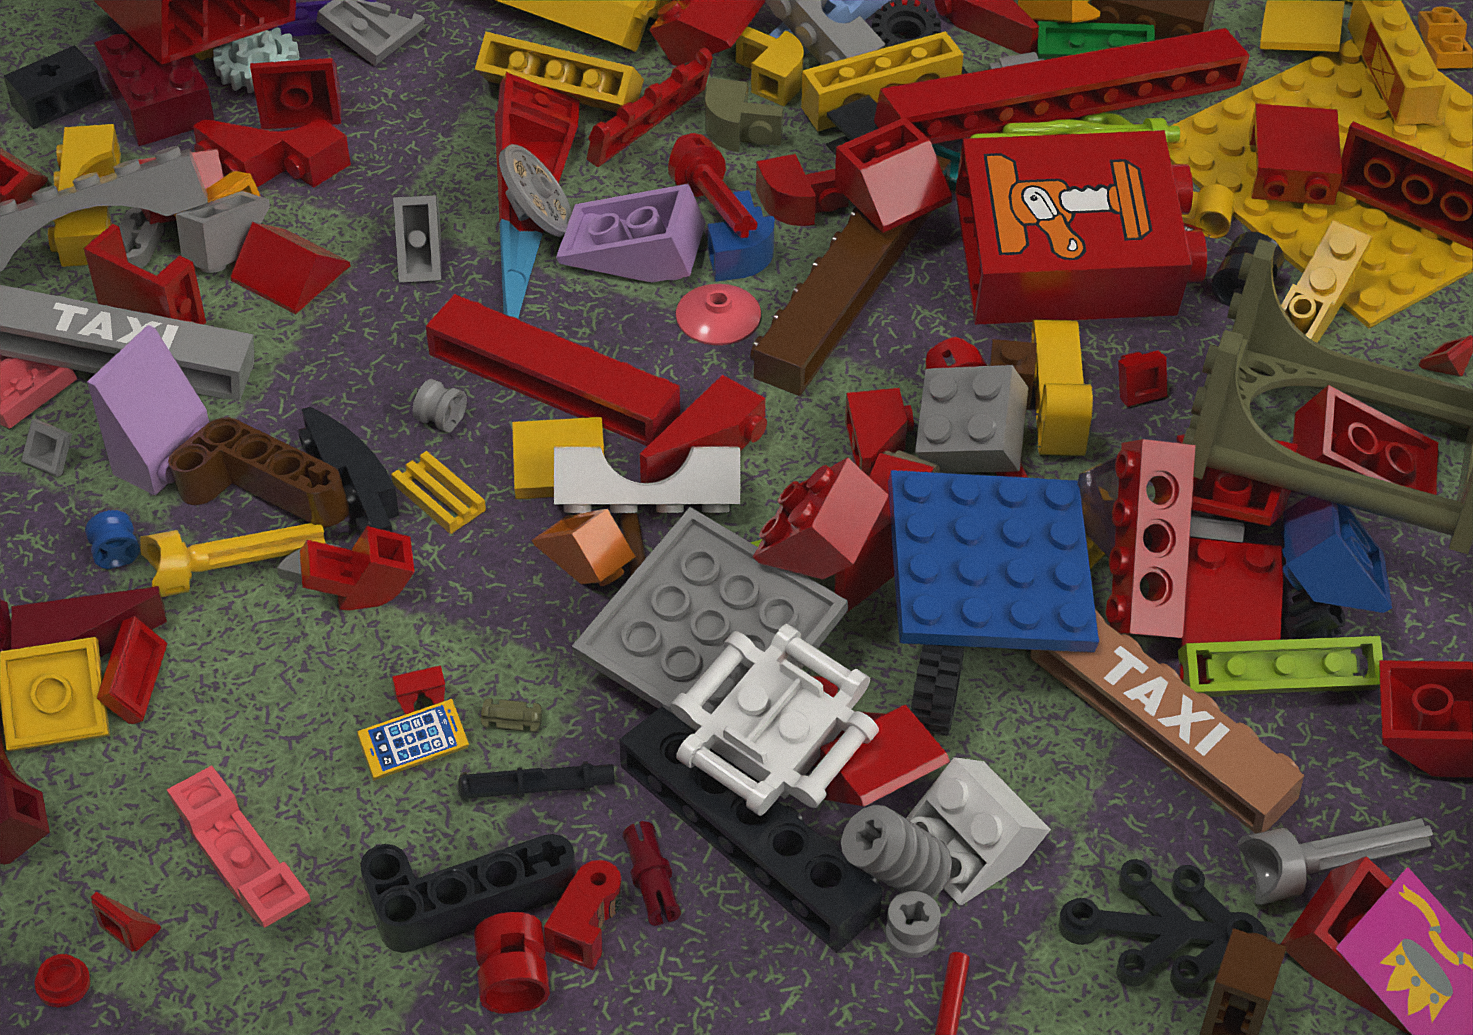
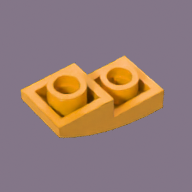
(1445, 38)

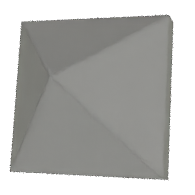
(46, 447)

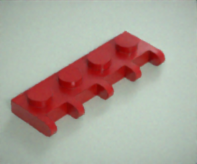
(648, 111)

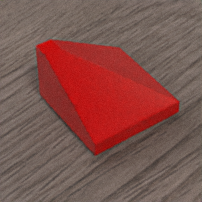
(123, 923)

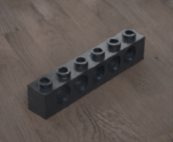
(830, 913)

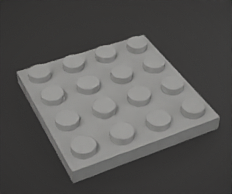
(688, 601)

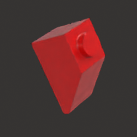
(876, 424)

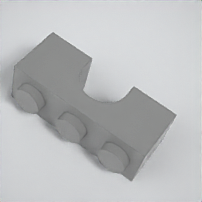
(822, 36)

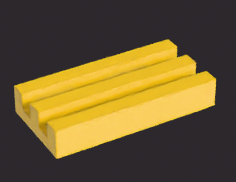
(429, 463)

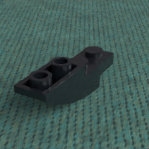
(361, 472)

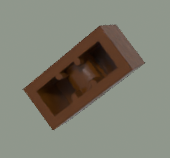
(1243, 985)

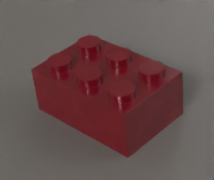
(152, 96)

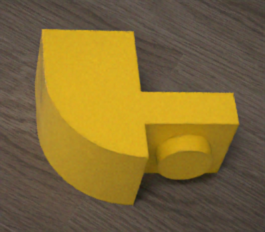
(773, 62)

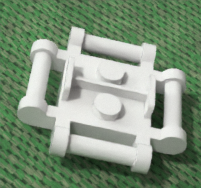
(774, 721)

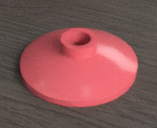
(718, 314)

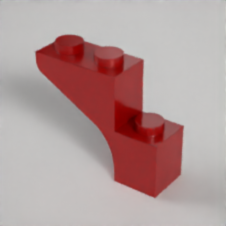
(306, 152)

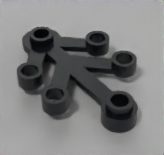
(1169, 926)

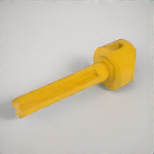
(176, 561)

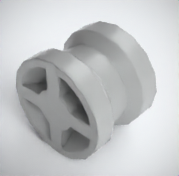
(439, 405)
(918, 937)

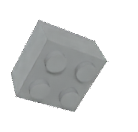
(972, 419)

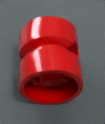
(511, 963)

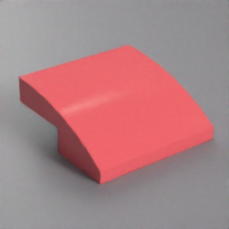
(28, 386)

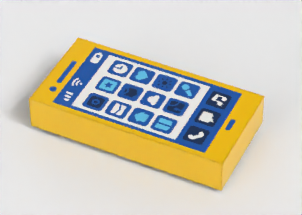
(412, 739)

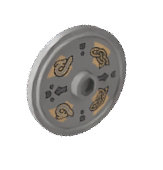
(534, 190)

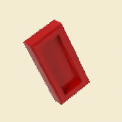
(132, 670)

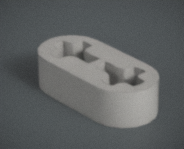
(144, 239)

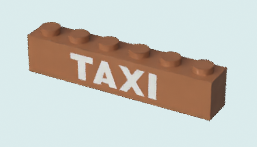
(1179, 727)

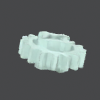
(256, 48)

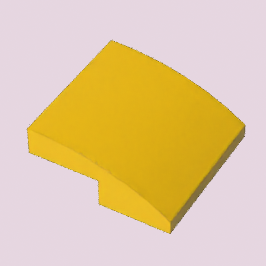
(1302, 25)

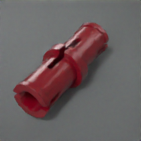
(651, 873)

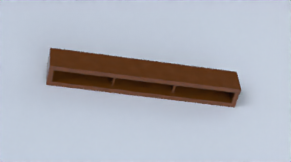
(830, 299)

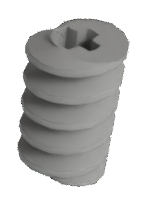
(896, 851)

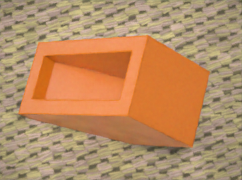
(587, 547)

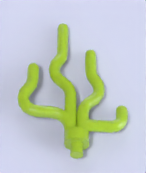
(1093, 123)

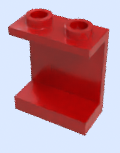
(1296, 154)
(125, 286)

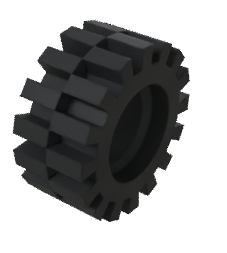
(904, 19)
(937, 687)

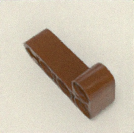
(279, 473)

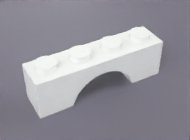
(706, 478)

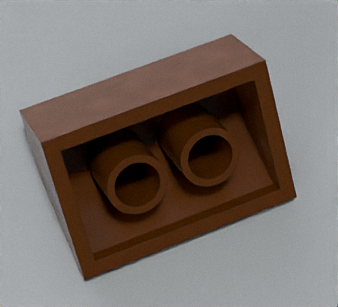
(1169, 17)

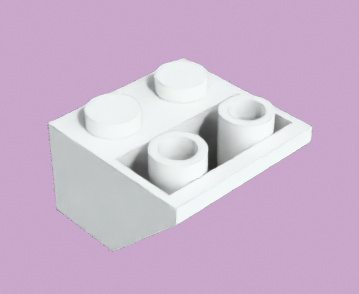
(980, 824)

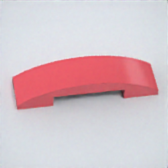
(235, 849)

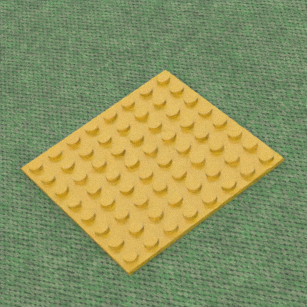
(1404, 258)

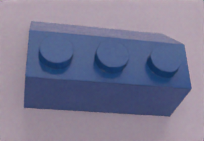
(1334, 556)

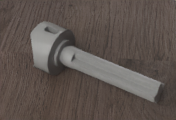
(1283, 863)

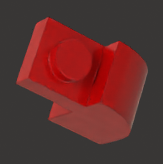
(794, 195)
(362, 576)

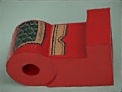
(576, 920)

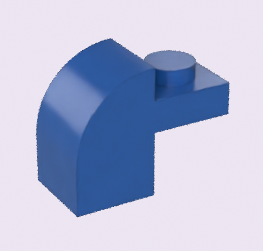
(736, 256)

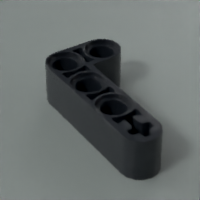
(473, 883)

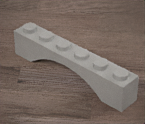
(161, 185)

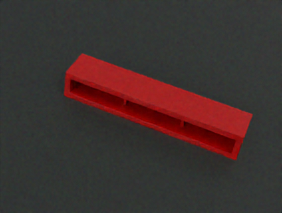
(553, 369)

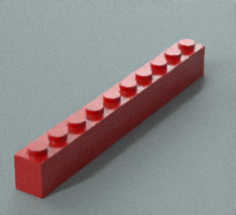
(1067, 86)

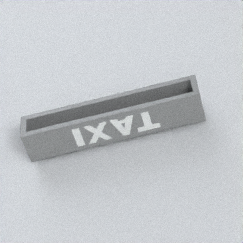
(90, 334)

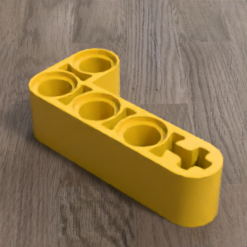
(1059, 389)

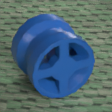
(112, 539)

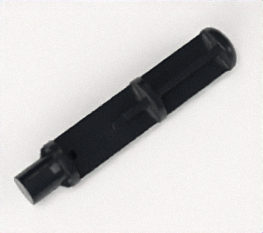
(534, 780)

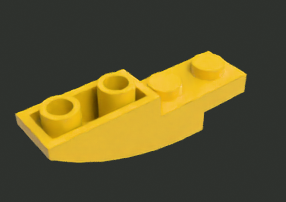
(1326, 280)

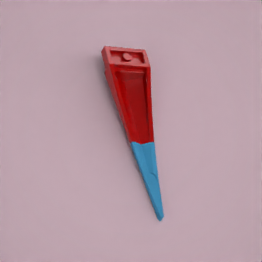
(546, 127)

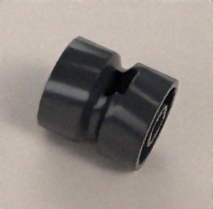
(1226, 279)

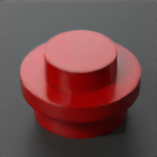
(62, 980)

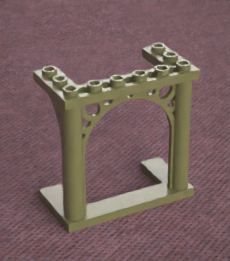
(1272, 345)

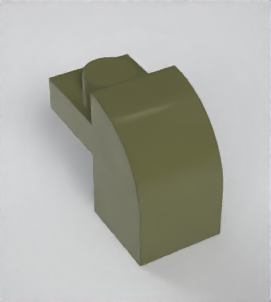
(734, 120)

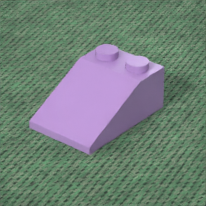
(636, 235)
(145, 410)

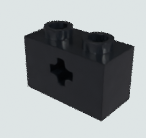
(54, 87)

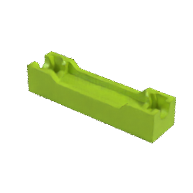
(1282, 665)

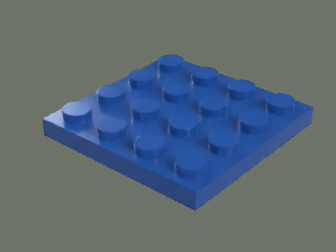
(991, 562)

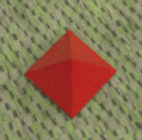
(1450, 357)

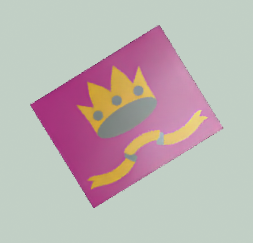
(1415, 959)

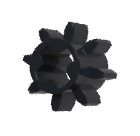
(1313, 619)

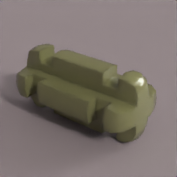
(511, 715)

